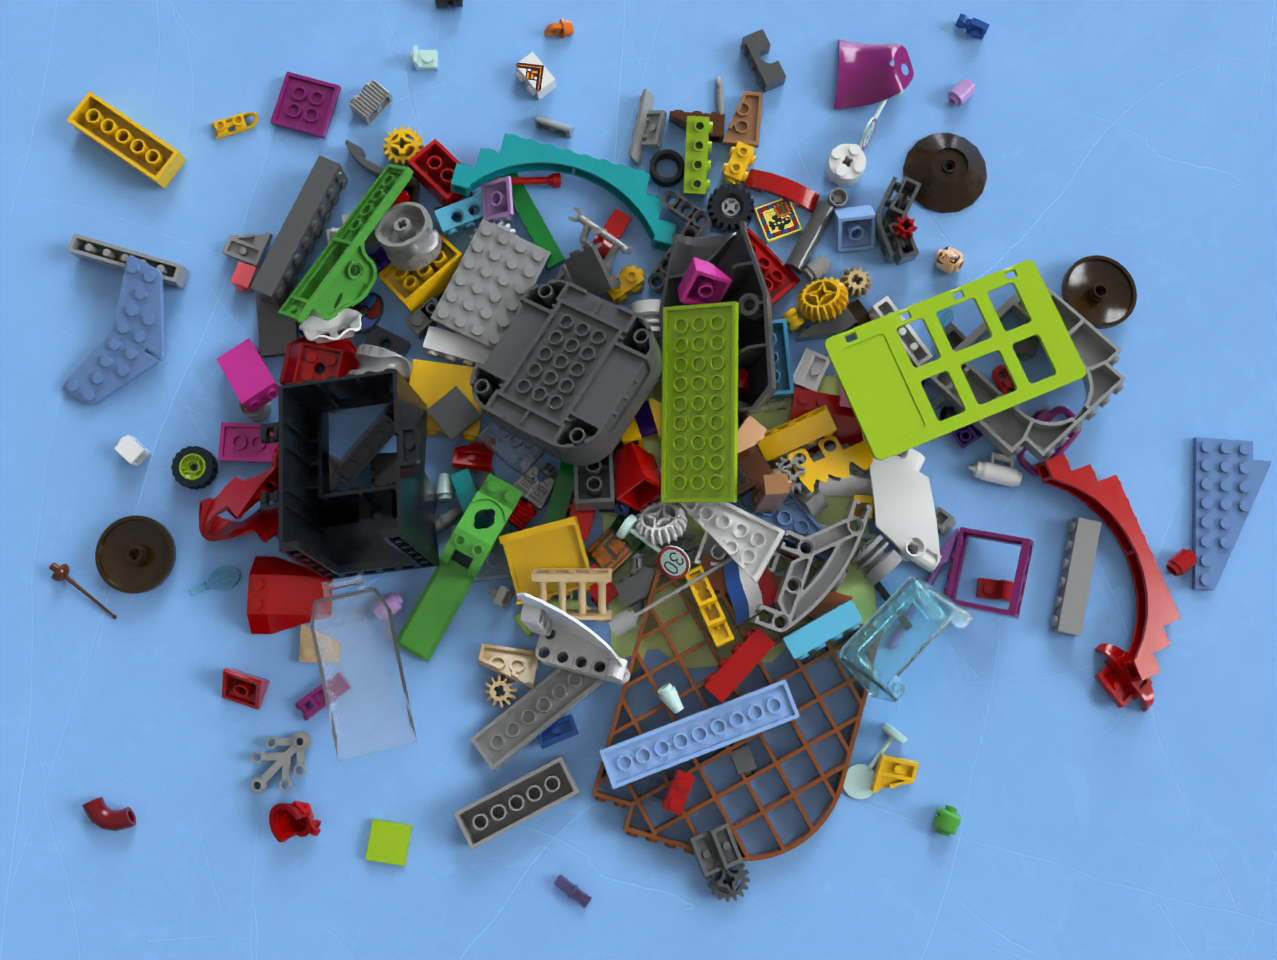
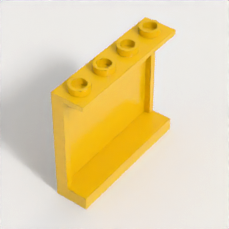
(436, 379)
(544, 546)

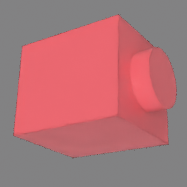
(244, 277)

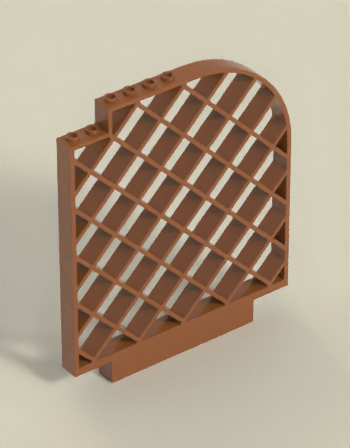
(718, 583)

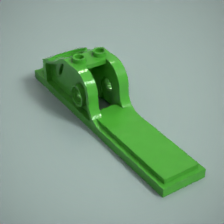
(344, 268)
(452, 579)

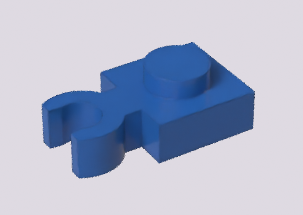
(974, 27)

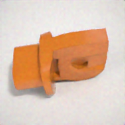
(562, 29)

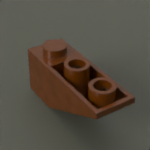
(678, 118)

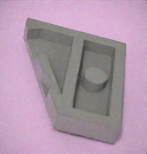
(248, 248)

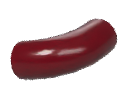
(109, 819)

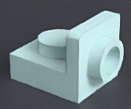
(424, 59)

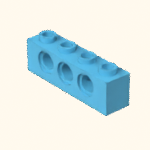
(445, 214)

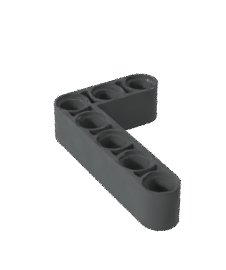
(692, 226)

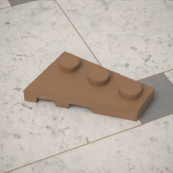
(746, 121)

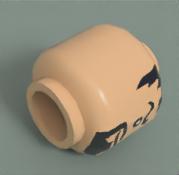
(949, 260)

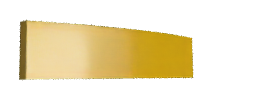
(710, 608)

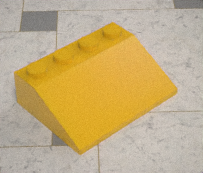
(418, 286)

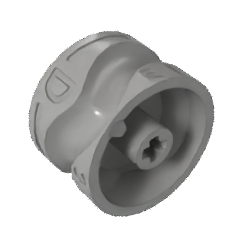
(408, 236)
(378, 359)

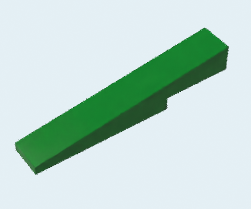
(535, 225)
(561, 494)

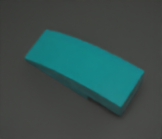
(465, 491)

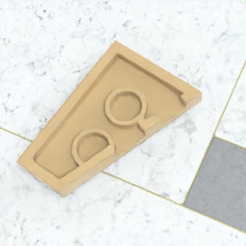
(511, 662)

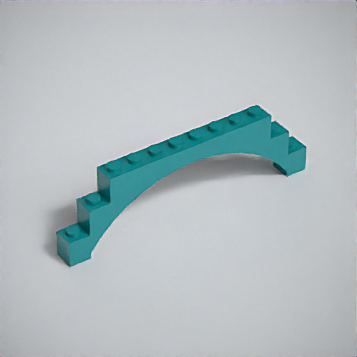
(529, 155)

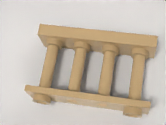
(581, 577)

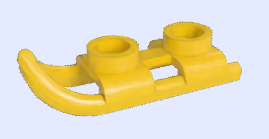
(237, 120)

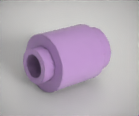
(961, 92)
(394, 602)

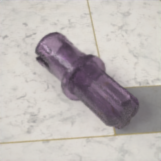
(572, 891)

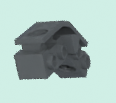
(904, 250)

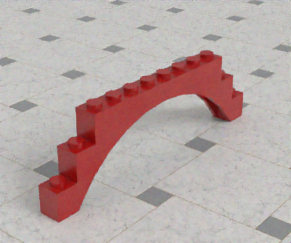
(1153, 598)

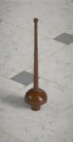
(62, 572)

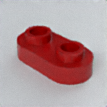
(1002, 383)

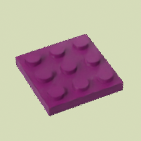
(305, 105)

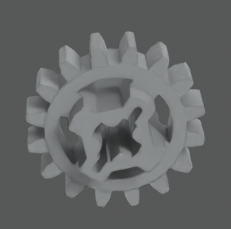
(787, 467)

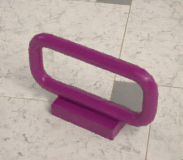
(1048, 416)

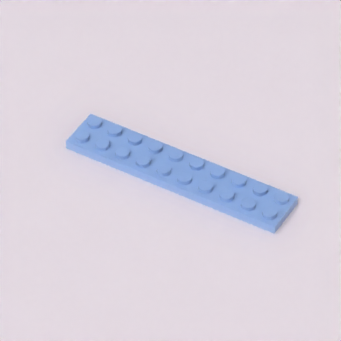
(699, 733)

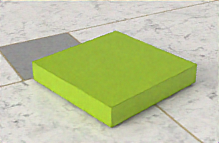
(389, 842)

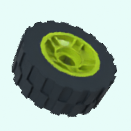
(183, 467)

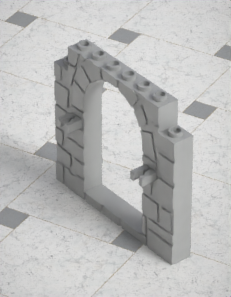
(1014, 429)

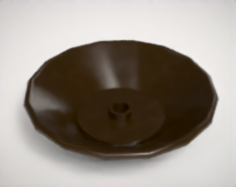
(943, 188)

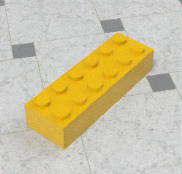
(126, 140)

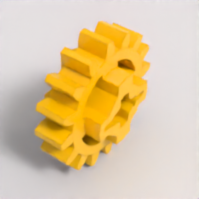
(395, 144)

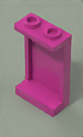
(249, 376)

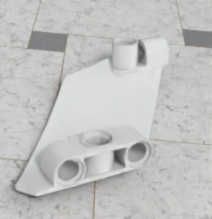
(906, 507)

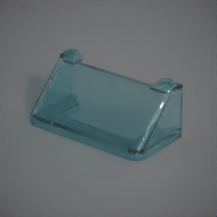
(898, 635)

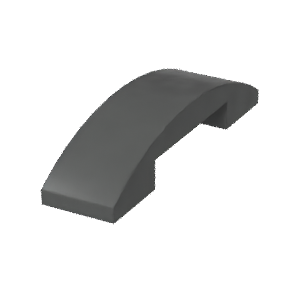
(359, 156)

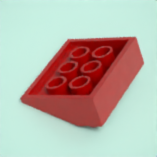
(776, 275)
(847, 430)

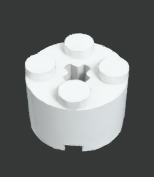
(839, 159)

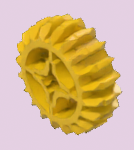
(823, 299)

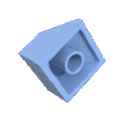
(854, 228)

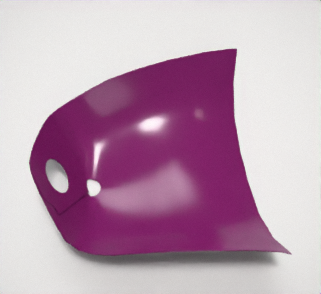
(867, 75)

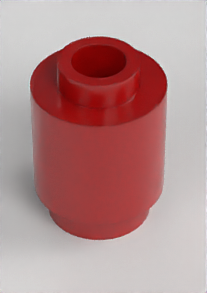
(1181, 562)

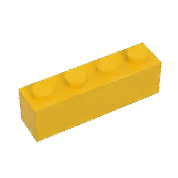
(796, 433)

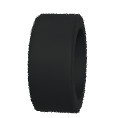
(666, 154)

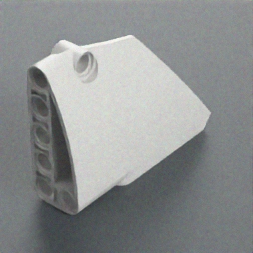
(571, 639)

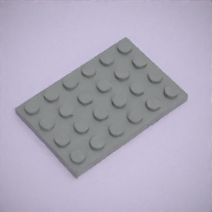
(489, 283)

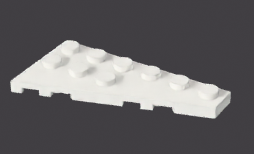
(739, 534)

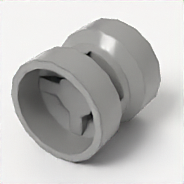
(838, 196)

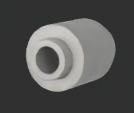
(817, 268)

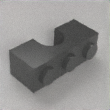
(767, 74)

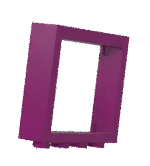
(958, 556)

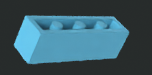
(826, 627)

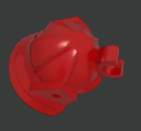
(292, 820)

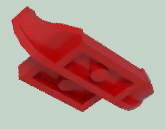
(1116, 681)

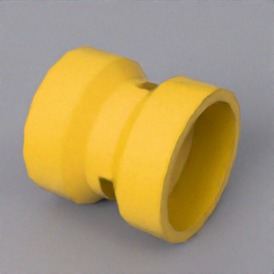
(793, 319)

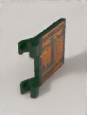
(612, 551)

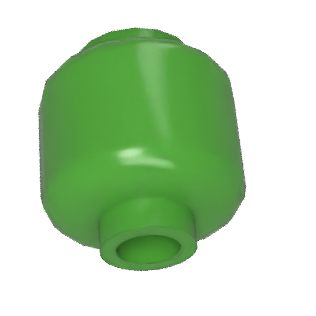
(946, 820)

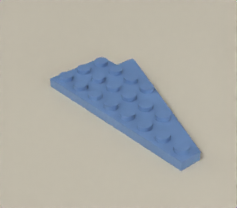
(1223, 495)

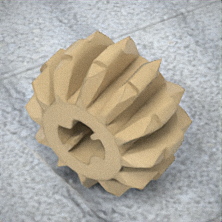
(858, 276)
(494, 693)

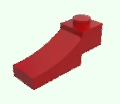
(616, 227)

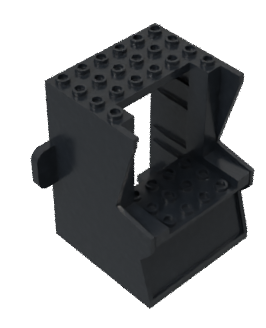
(357, 528)

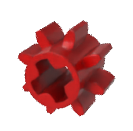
(909, 226)

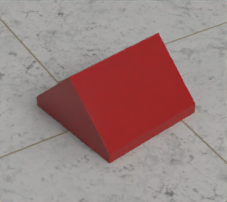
(243, 687)

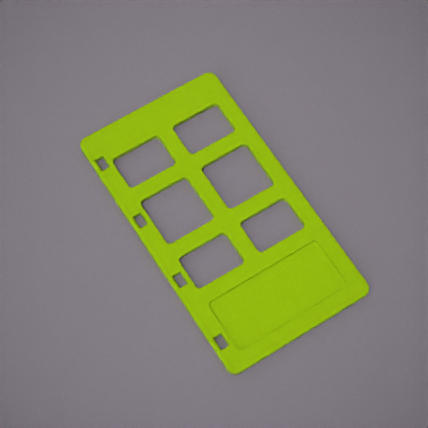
(888, 389)

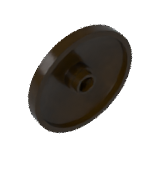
(1100, 291)
(135, 554)

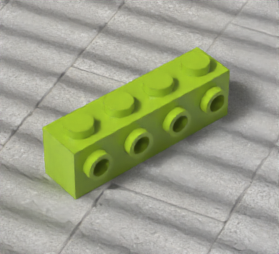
(696, 155)

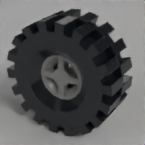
(732, 200)

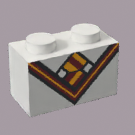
(535, 75)

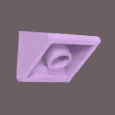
(497, 200)

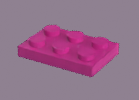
(243, 444)

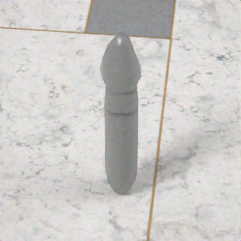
(719, 95)

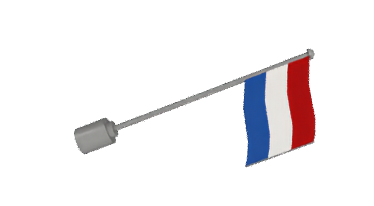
(741, 588)

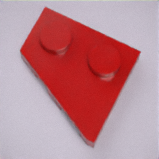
(473, 457)

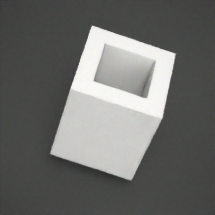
(132, 450)

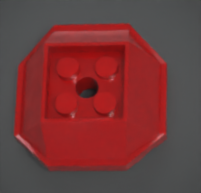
(306, 356)

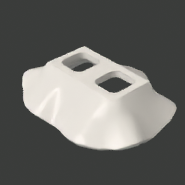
(346, 319)

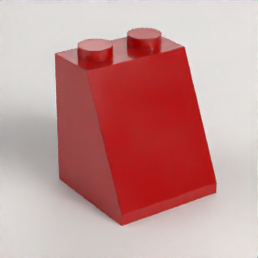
(636, 477)

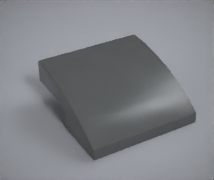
(454, 413)
(715, 850)

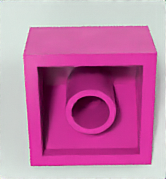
(703, 283)

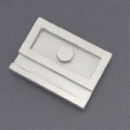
(810, 370)

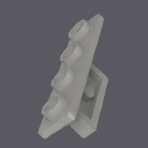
(648, 127)

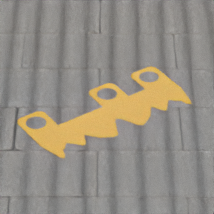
(835, 462)

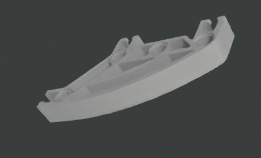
(796, 604)

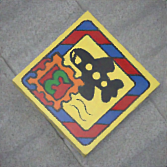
(777, 220)

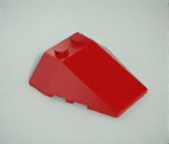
(280, 595)

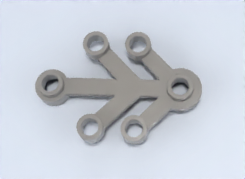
(283, 760)

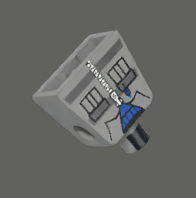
(537, 485)

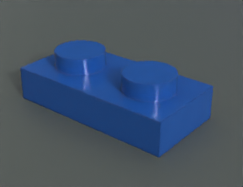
(558, 731)

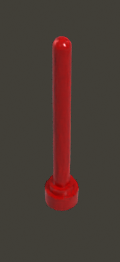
(552, 180)

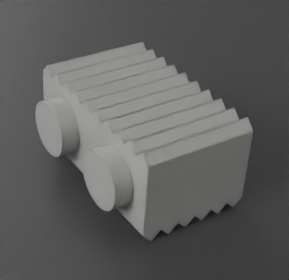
(370, 101)

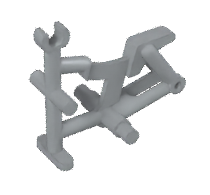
(602, 232)

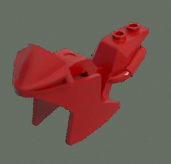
(237, 499)

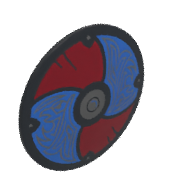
(371, 310)

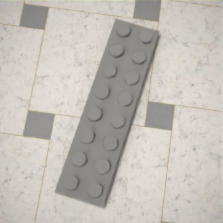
(533, 714)

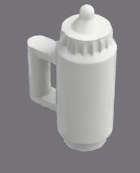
(997, 473)

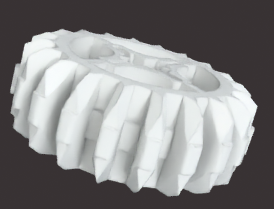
(661, 522)

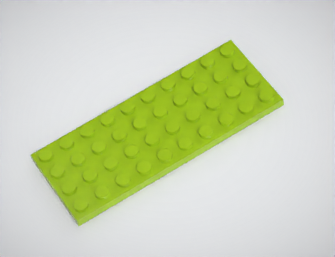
(700, 403)

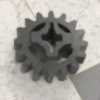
(736, 876)

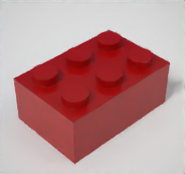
(434, 170)

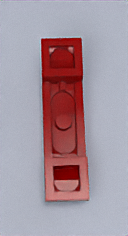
(783, 188)

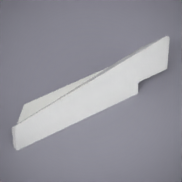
(856, 484)

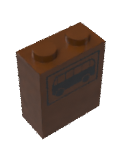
(750, 469)

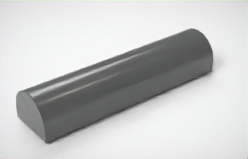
(810, 236)

